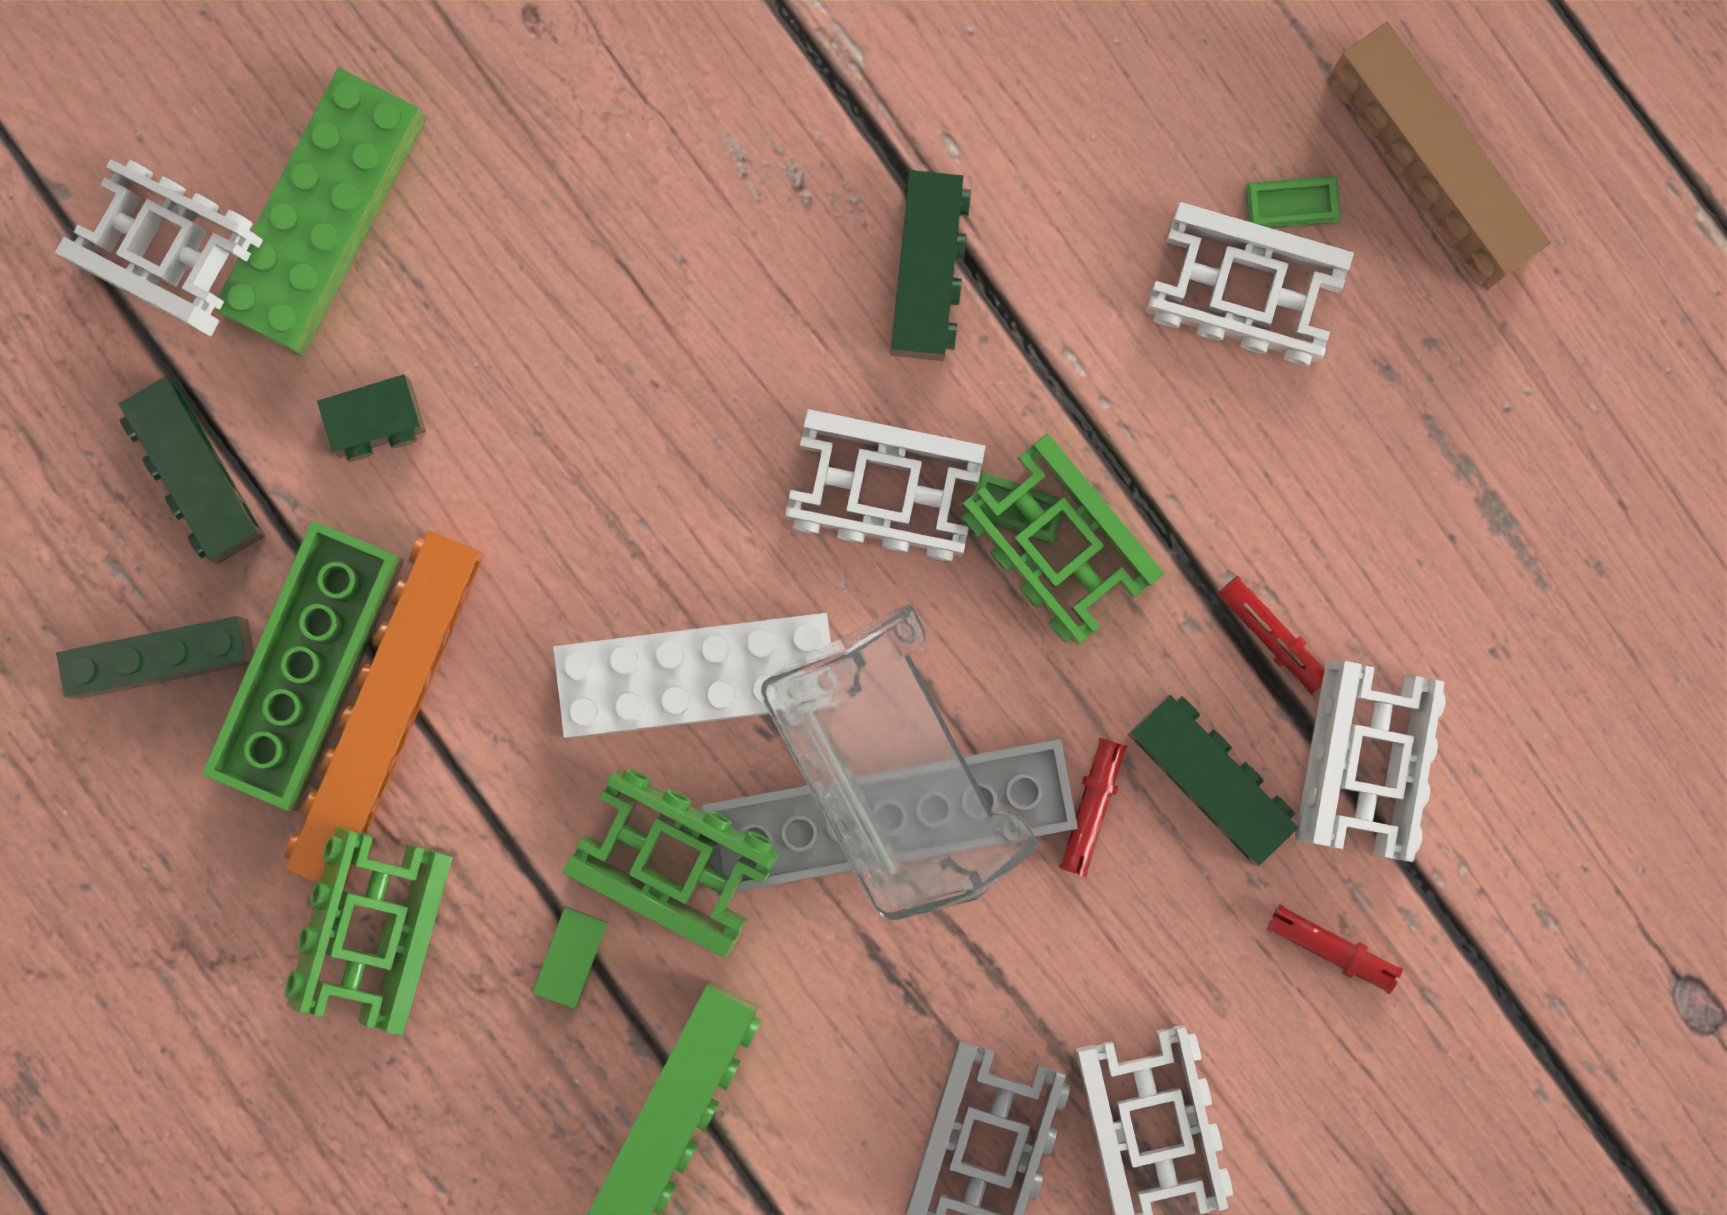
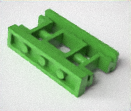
(1090, 515)
(655, 893)
(401, 943)

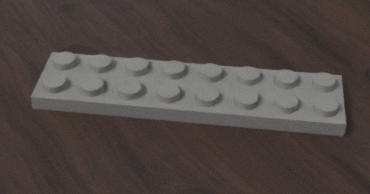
(1015, 779)

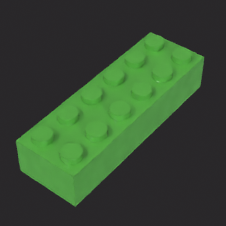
(321, 211)
(303, 666)
(678, 1105)

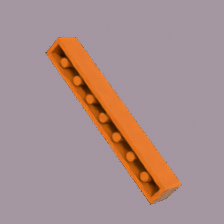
(388, 699)

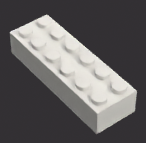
(678, 674)

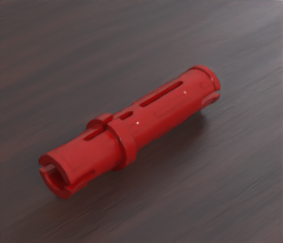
(1237, 594)
(1093, 806)
(1331, 947)

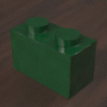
(372, 418)

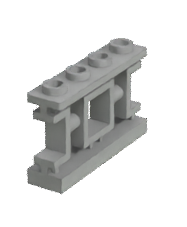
(953, 1135)

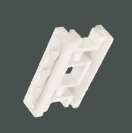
(1259, 246)
(143, 276)
(892, 446)
(1336, 757)
(1120, 1136)

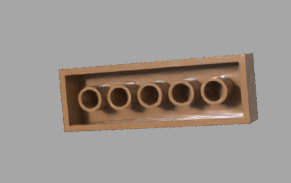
(1436, 157)

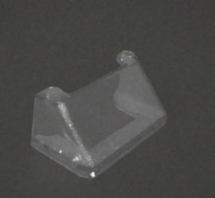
(892, 772)

